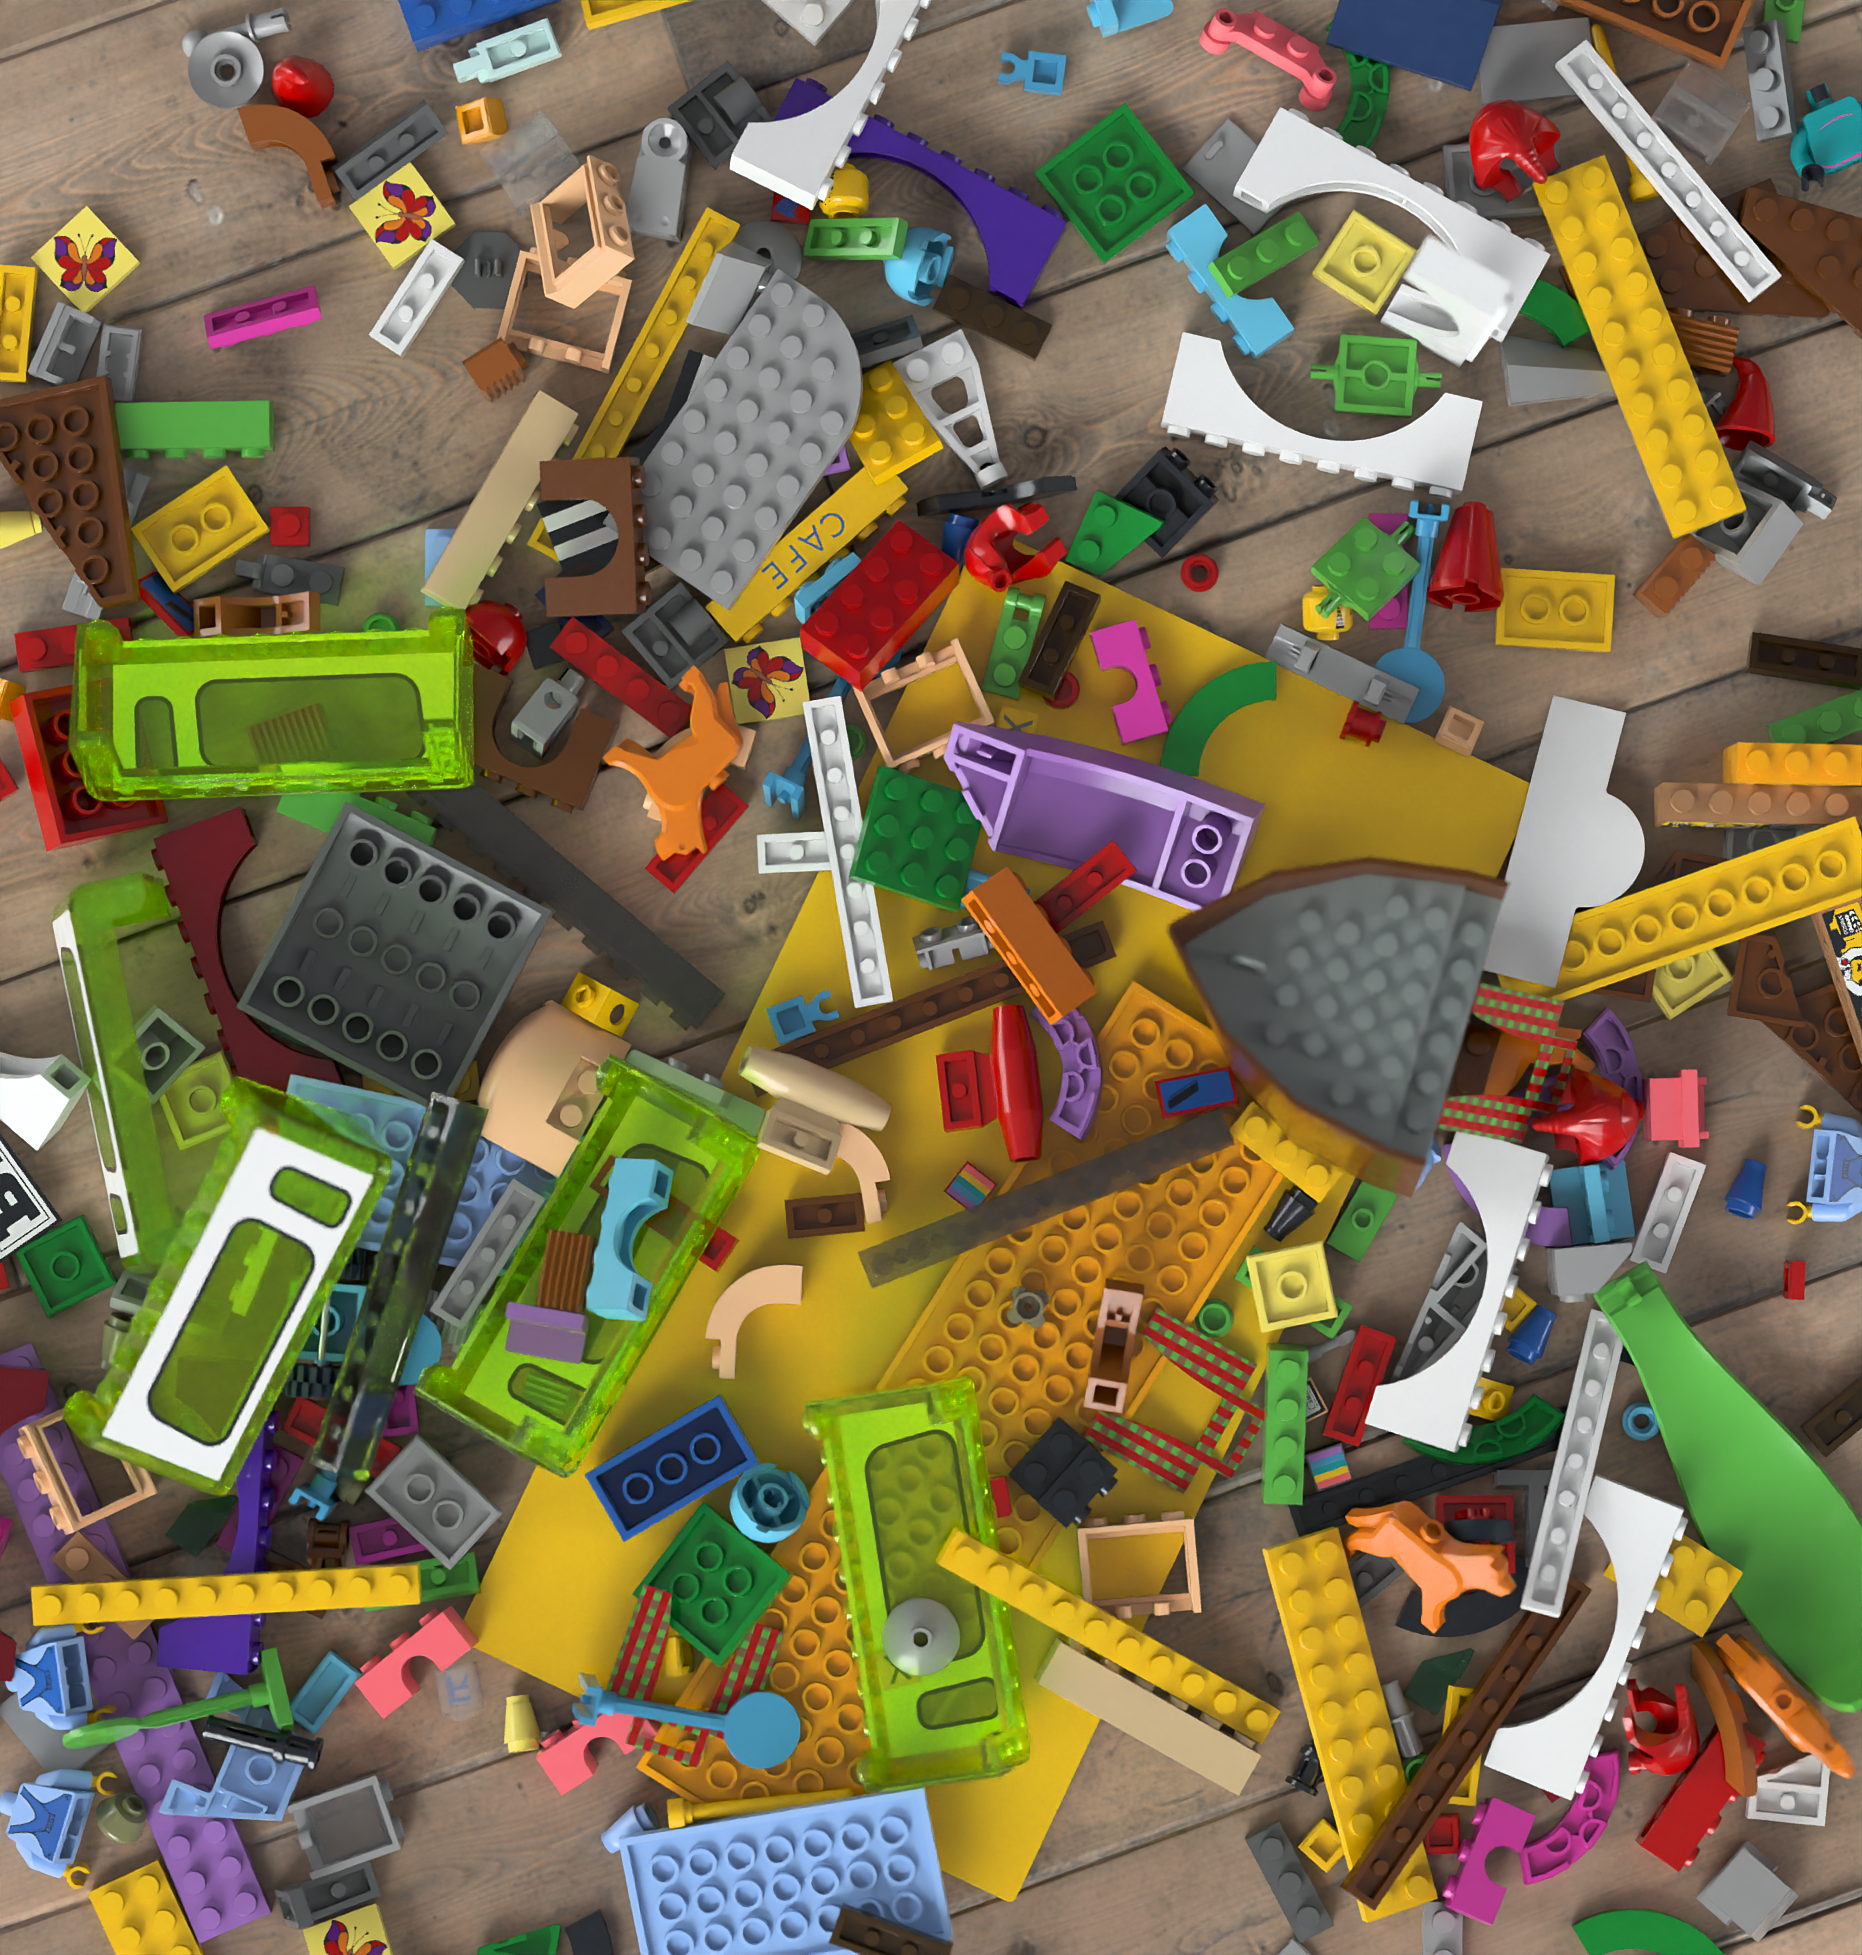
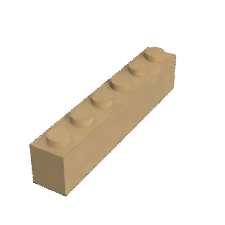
(500, 502)
(1147, 1715)

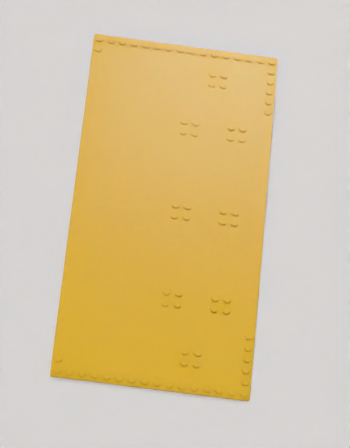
(564, 1575)

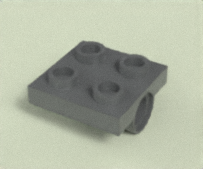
(718, 113)
(675, 635)

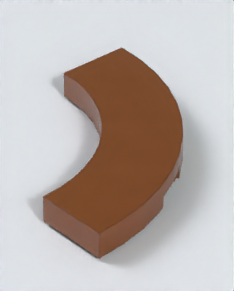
(1729, 1713)

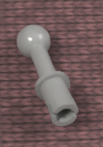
(254, 28)

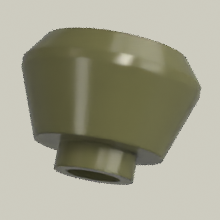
(122, 1817)

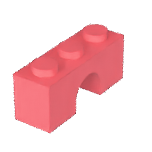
(390, 1682)
(568, 1756)

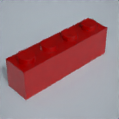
(1693, 1804)

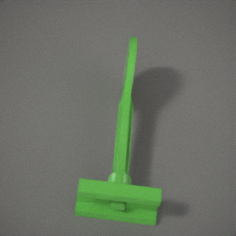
(269, 1692)

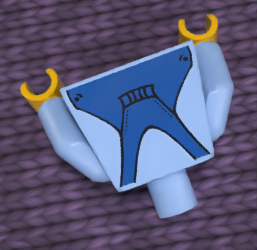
(1834, 1169)
(55, 1677)
(51, 1820)

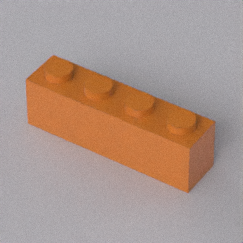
(1029, 945)

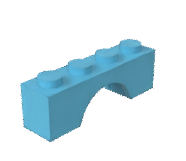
(1256, 323)
(635, 1193)

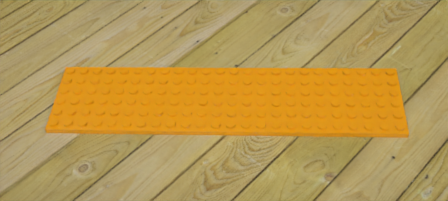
(1159, 1233)

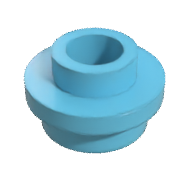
(1629, 1427)

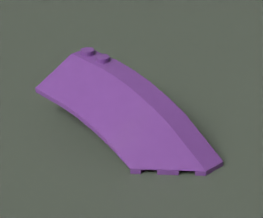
(1072, 799)

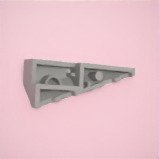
(1549, 373)
(1449, 1303)

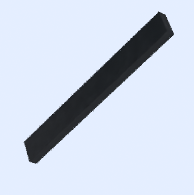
(1399, 1483)

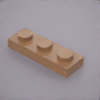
(88, 1563)

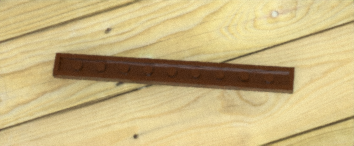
(933, 1007)
(1459, 1749)

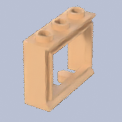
(601, 188)
(617, 285)
(895, 679)
(51, 1480)
(1138, 1525)

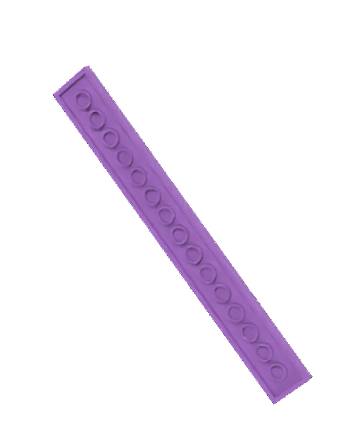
(200, 1852)

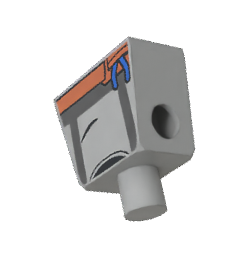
(539, 726)

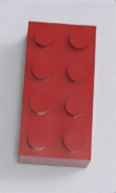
(879, 605)

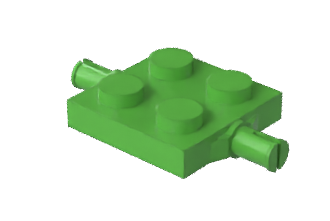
(1375, 376)
(1365, 569)

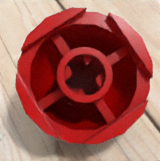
(496, 634)

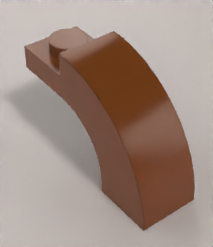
(283, 128)
(257, 615)
(1113, 1345)

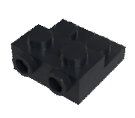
(1172, 494)
(1064, 1473)

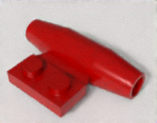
(998, 1085)

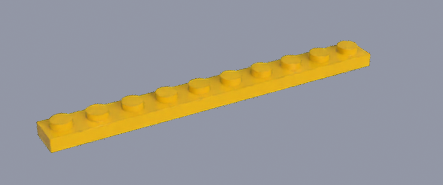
(649, 352)
(226, 1594)
(1107, 1635)

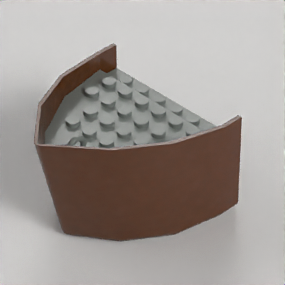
(1350, 1002)

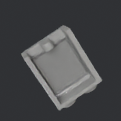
(347, 1824)

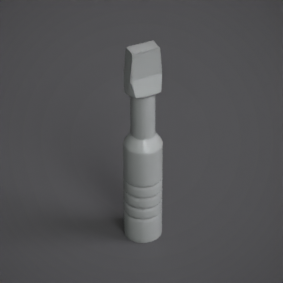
(1341, 1338)

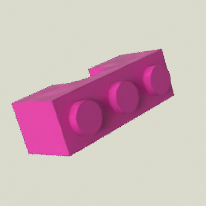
(1124, 649)
(1470, 1889)

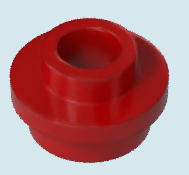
(1211, 572)

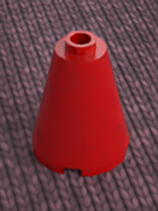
(1468, 562)

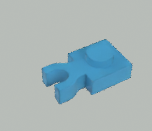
(1041, 72)
(795, 1018)

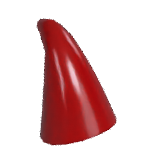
(302, 85)
(1751, 410)

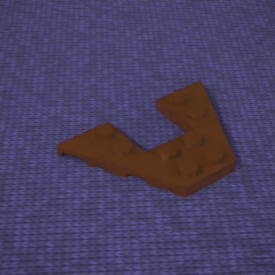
(1760, 977)

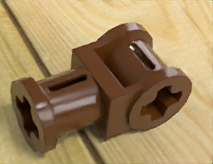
(327, 1544)

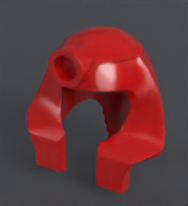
(1516, 133)
(991, 551)
(1597, 1122)
(1676, 1737)

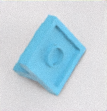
(1595, 1201)

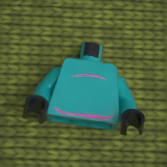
(1827, 137)

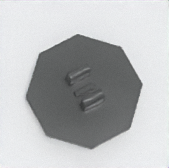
(487, 269)

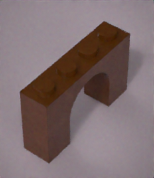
(621, 584)
(565, 778)

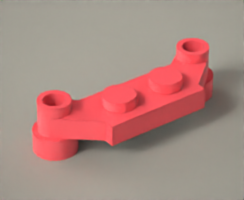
(1277, 46)

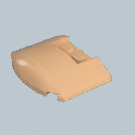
(545, 1085)

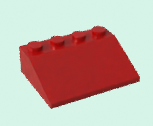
(60, 797)

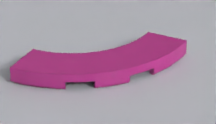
(1579, 1827)

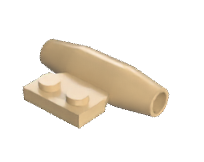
(809, 1106)

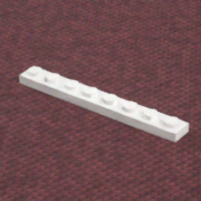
(1667, 171)
(842, 831)
(1573, 1467)

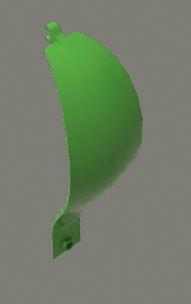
(1751, 1495)

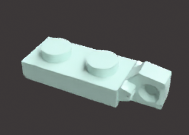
(509, 53)

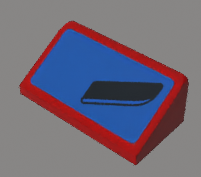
(170, 607)
(1196, 1092)

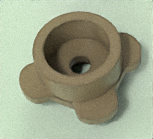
(1018, 1312)

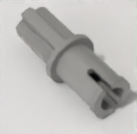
(1401, 1720)

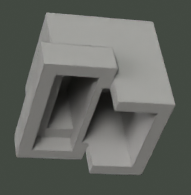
(1748, 1892)

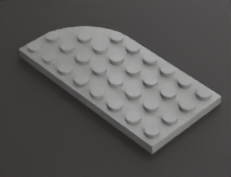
(752, 441)

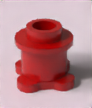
(1363, 725)

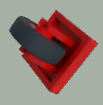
(1480, 1521)

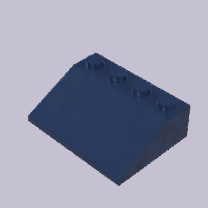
(1420, 36)

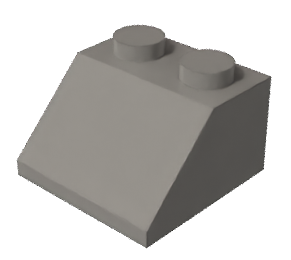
(730, 288)
(1752, 539)
(164, 1050)
(1583, 1268)

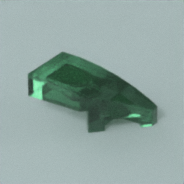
(200, 1522)
(1431, 1679)

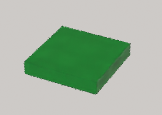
(66, 1266)

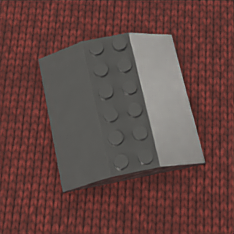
(394, 958)

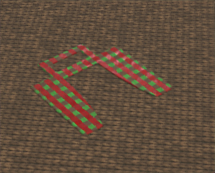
(1508, 1116)
(1162, 1454)
(641, 1661)

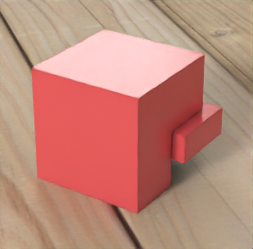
(1675, 1109)

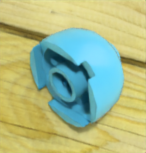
(923, 265)
(768, 1503)

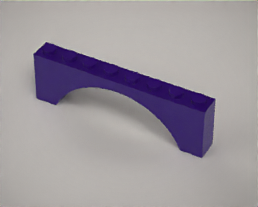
(1012, 230)
(232, 1641)

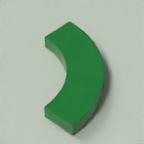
(1367, 99)
(1555, 312)
(1210, 707)
(1501, 1439)
(1641, 1930)

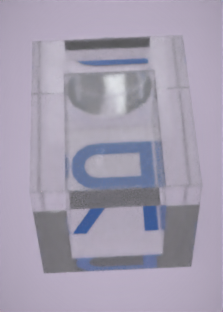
(460, 1691)

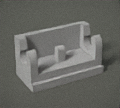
(65, 346)

